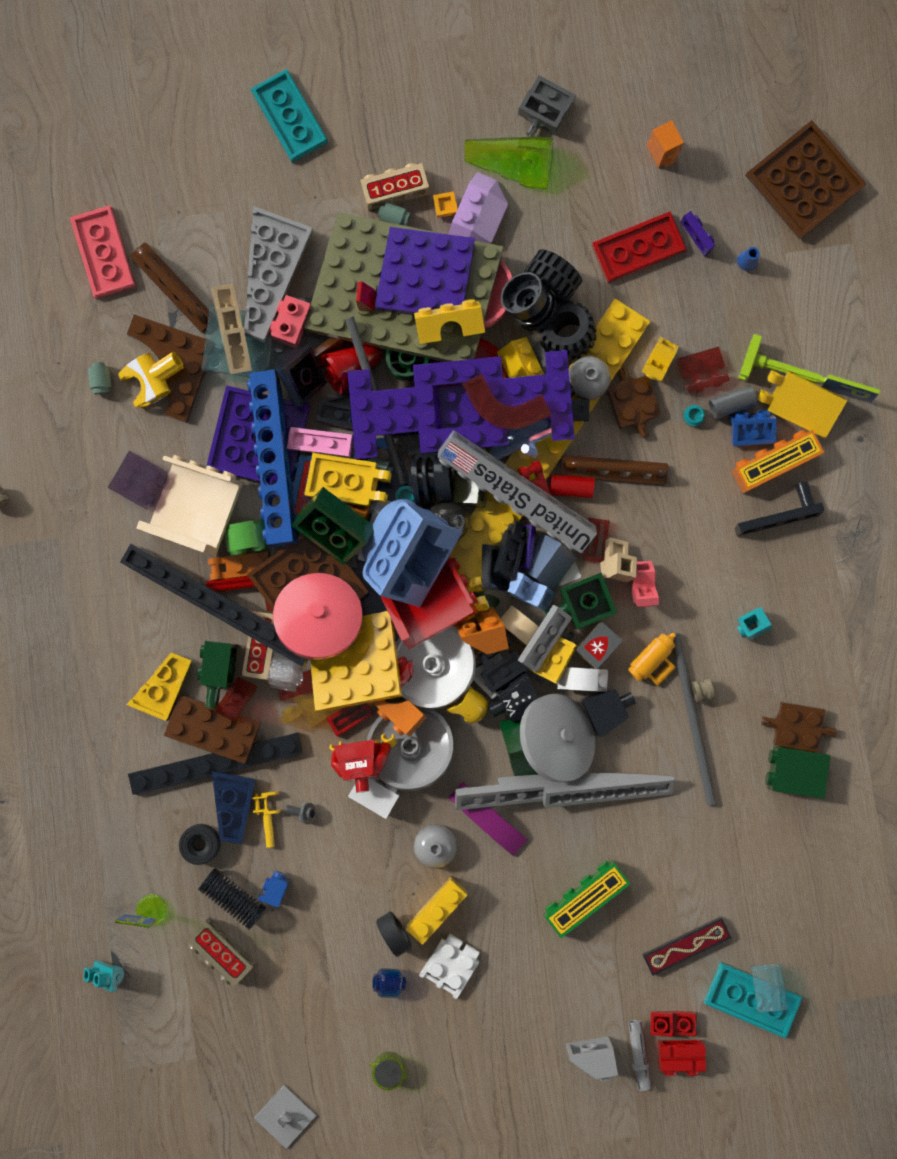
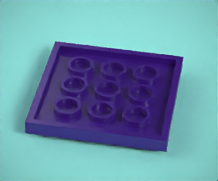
(423, 271)
(234, 440)

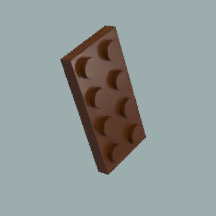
(210, 731)

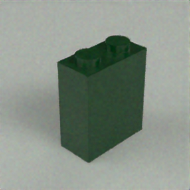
(798, 772)

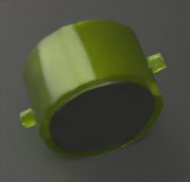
(388, 1070)

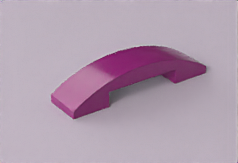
(494, 826)

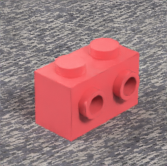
(290, 321)

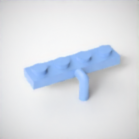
(524, 439)

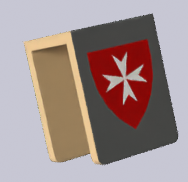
(598, 645)

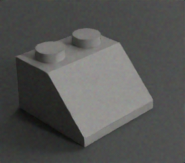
(594, 1057)

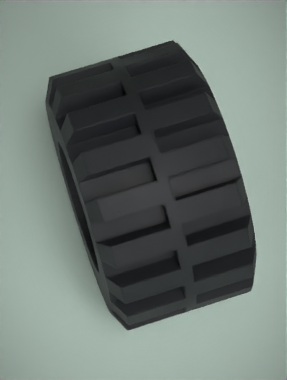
(556, 274)
(579, 342)

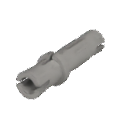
(640, 1063)

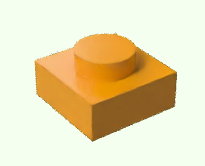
(445, 204)

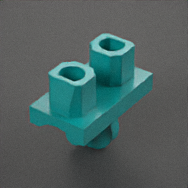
(104, 975)

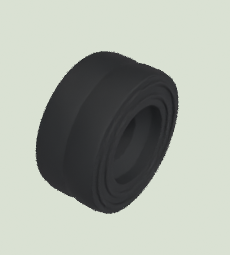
(187, 848)

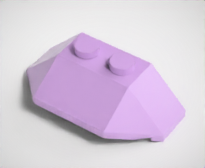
(480, 210)

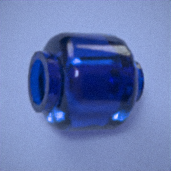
(388, 983)

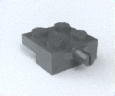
(545, 105)

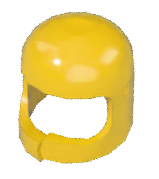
(472, 707)

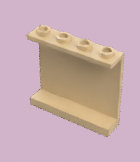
(194, 506)

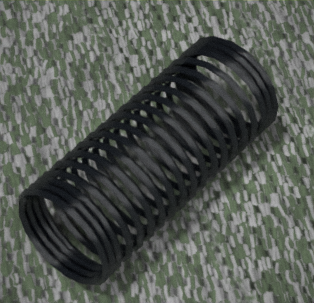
(227, 900)

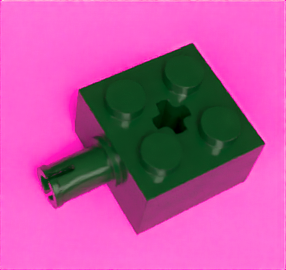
(573, 598)
(216, 669)

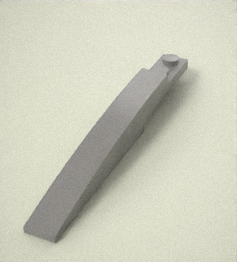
(583, 790)

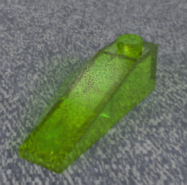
(515, 158)

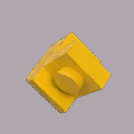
(660, 359)

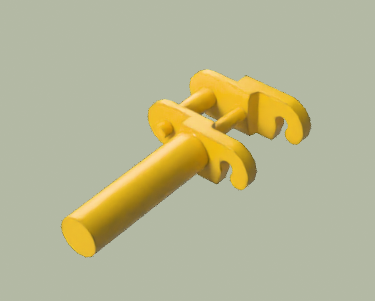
(267, 818)

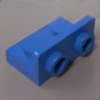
(753, 428)

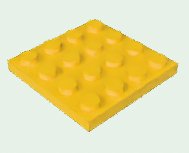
(363, 671)

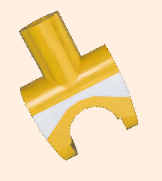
(151, 376)

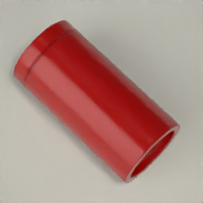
(571, 486)

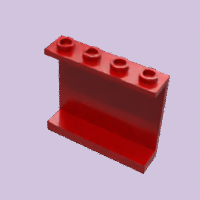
(442, 608)

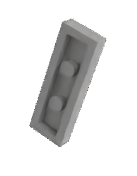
(544, 638)

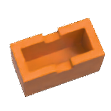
(665, 144)

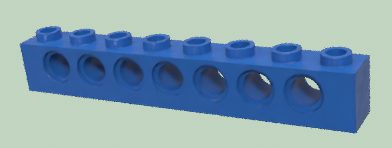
(271, 382)

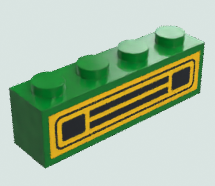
(586, 898)

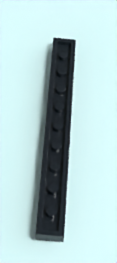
(207, 600)

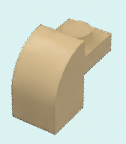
(617, 562)
(519, 625)

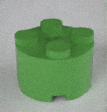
(244, 536)

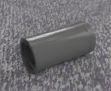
(732, 402)

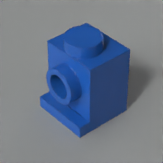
(275, 889)

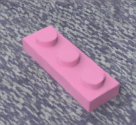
(320, 442)

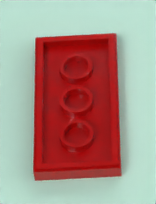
(639, 247)

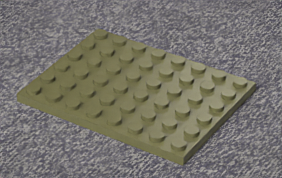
(357, 255)

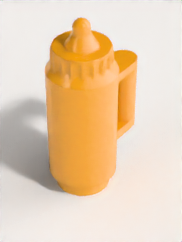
(652, 657)

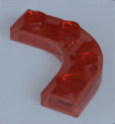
(501, 415)

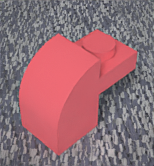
(643, 586)

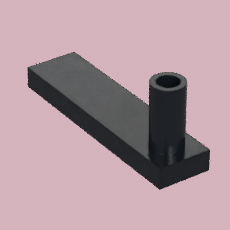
(807, 511)

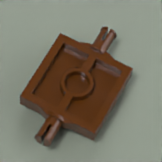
(633, 402)
(799, 726)

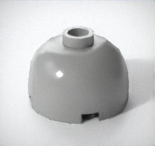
(589, 377)
(435, 846)

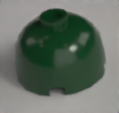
(401, 365)

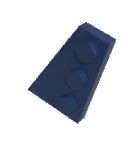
(232, 804)

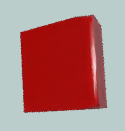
(365, 297)

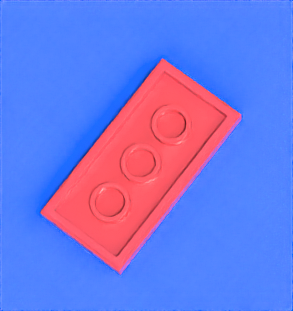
(103, 252)

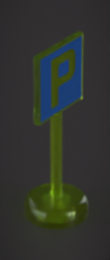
(149, 911)

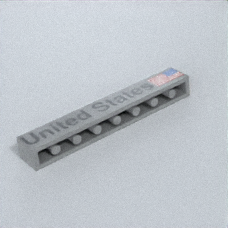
(516, 491)

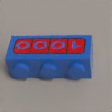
(301, 468)

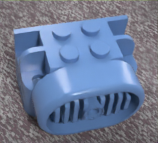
(407, 551)

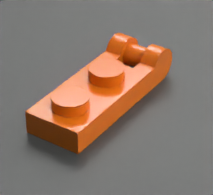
(236, 565)

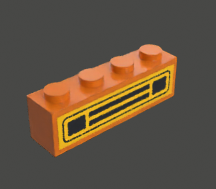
(777, 461)

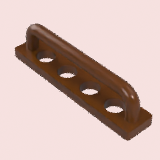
(174, 286)
(658, 471)

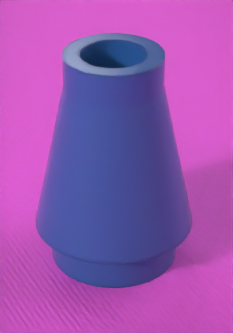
(748, 259)

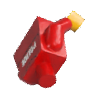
(361, 760)

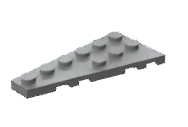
(273, 260)

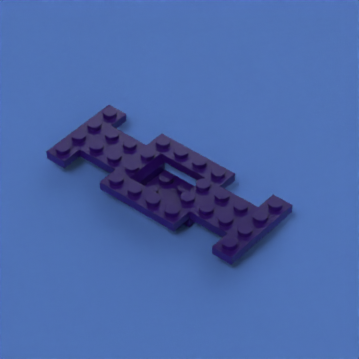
(442, 409)

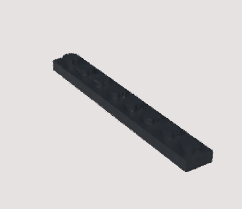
(203, 765)

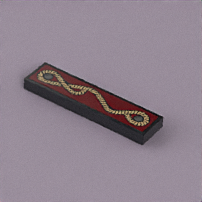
(686, 946)

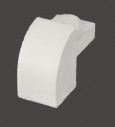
(584, 679)

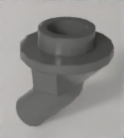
(306, 813)

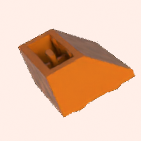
(484, 632)

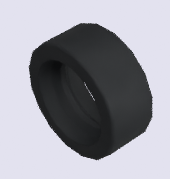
(393, 934)

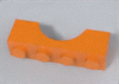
(404, 715)

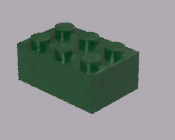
(333, 526)

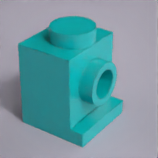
(754, 617)

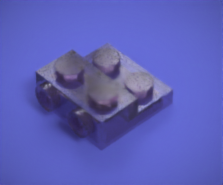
(138, 480)

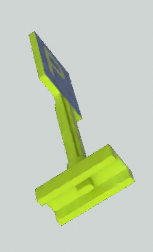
(830, 383)

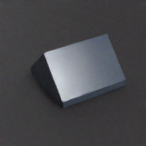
(549, 562)

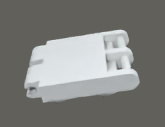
(451, 965)

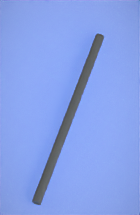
(365, 365)
(694, 725)

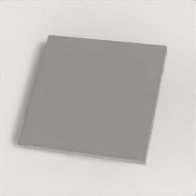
(285, 1116)

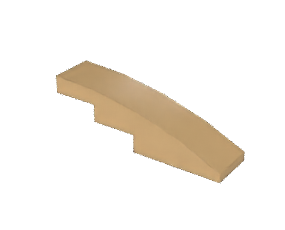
(231, 328)

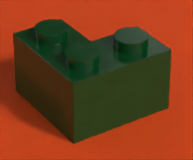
(511, 737)

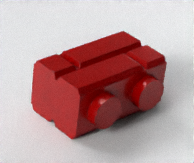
(681, 1056)

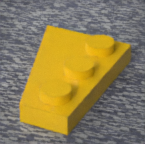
(163, 688)

